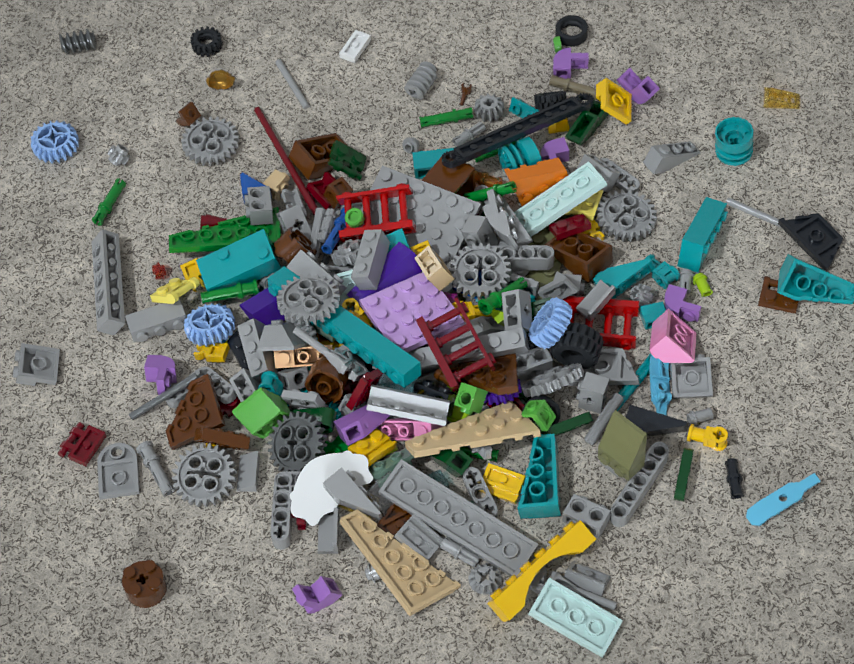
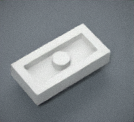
(355, 46)

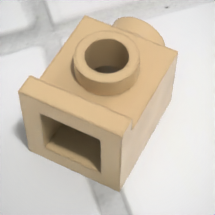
(277, 182)

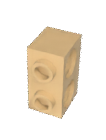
(434, 268)

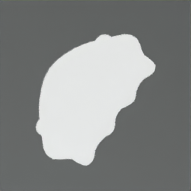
(310, 498)

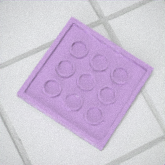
(398, 307)

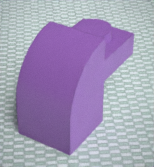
(565, 61)
(640, 89)
(555, 149)
(675, 301)
(160, 370)
(318, 595)

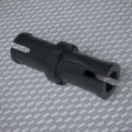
(734, 478)

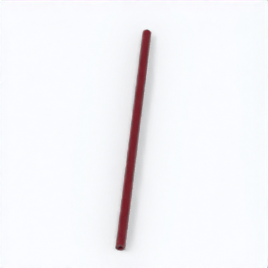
(295, 176)

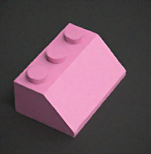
(672, 339)

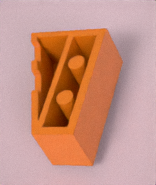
(536, 178)

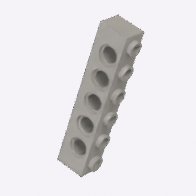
(108, 282)

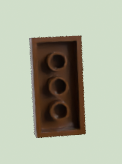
(224, 439)

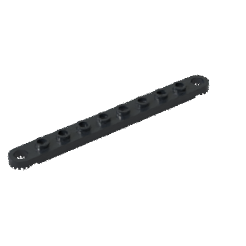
(517, 130)

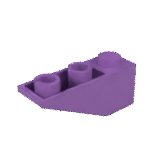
(358, 424)

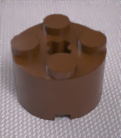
(291, 243)
(326, 380)
(144, 583)

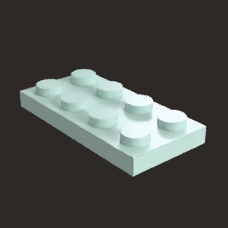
(575, 617)

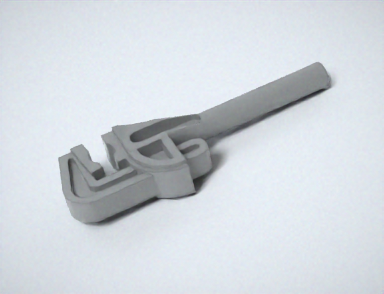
(339, 359)
(538, 583)

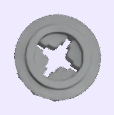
(485, 586)

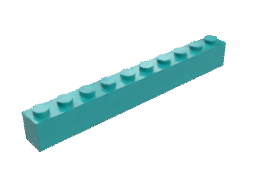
(360, 338)

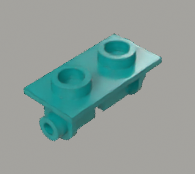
(521, 108)

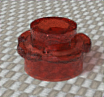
(159, 271)

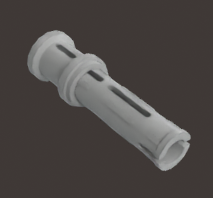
(152, 461)

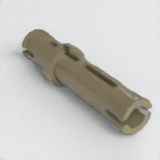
(571, 86)

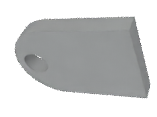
(118, 474)

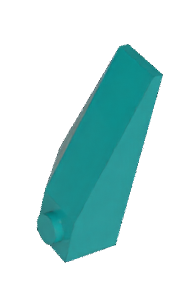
(808, 282)

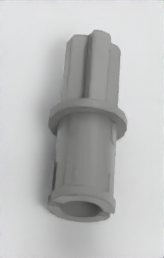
(468, 134)
(459, 552)

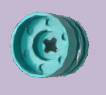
(734, 141)
(522, 153)

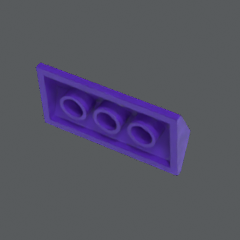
(398, 266)
(262, 307)

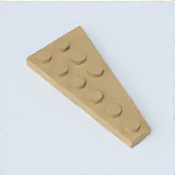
(476, 430)
(400, 567)

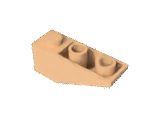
(297, 358)

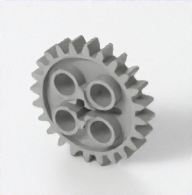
(210, 141)
(626, 215)
(498, 271)
(308, 299)
(552, 380)
(199, 492)

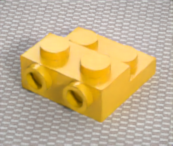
(614, 100)

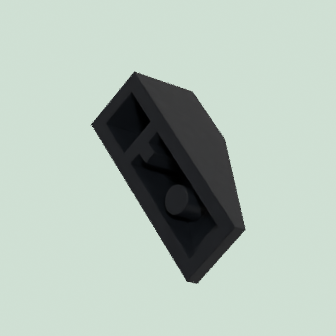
(655, 423)

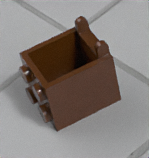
(456, 179)

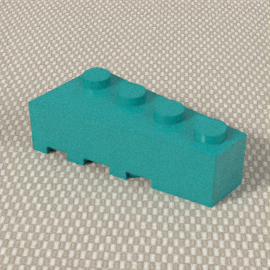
(702, 234)
(541, 487)

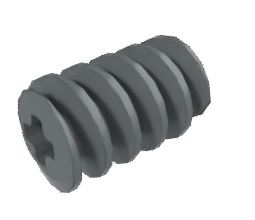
(78, 41)

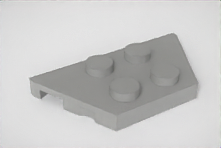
(615, 366)

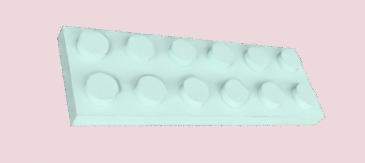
(560, 198)

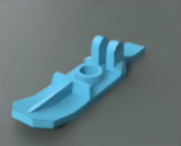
(659, 377)
(771, 505)

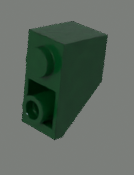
(453, 462)

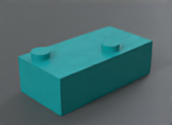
(239, 262)

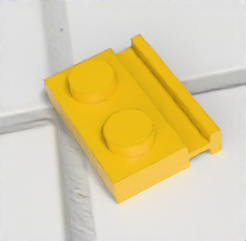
(373, 446)
(503, 483)

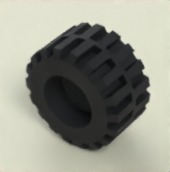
(578, 345)

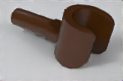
(465, 91)

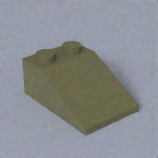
(623, 446)

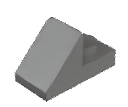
(560, 287)

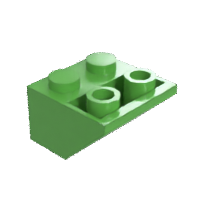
(261, 412)

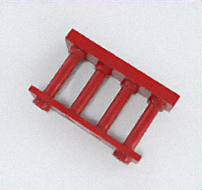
(386, 225)
(624, 308)

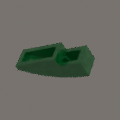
(586, 124)

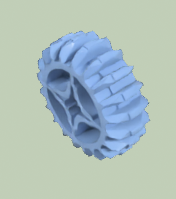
(65, 141)
(550, 323)
(209, 324)

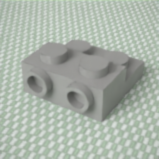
(36, 365)
(692, 379)

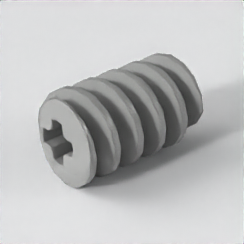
(421, 80)

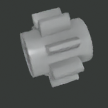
(118, 155)
(642, 294)

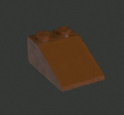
(312, 155)
(582, 254)

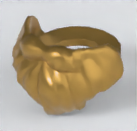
(220, 80)

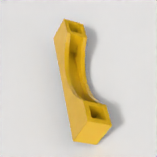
(512, 597)

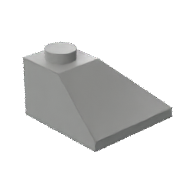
(279, 337)

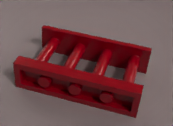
(437, 343)

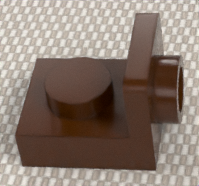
(188, 114)

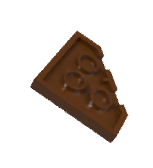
(500, 381)
(196, 410)

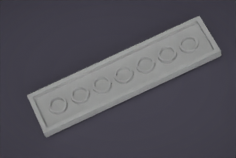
(458, 518)

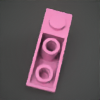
(405, 428)

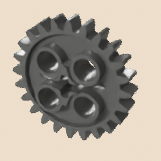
(297, 442)

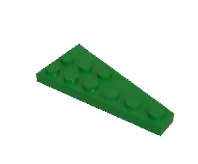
(221, 235)

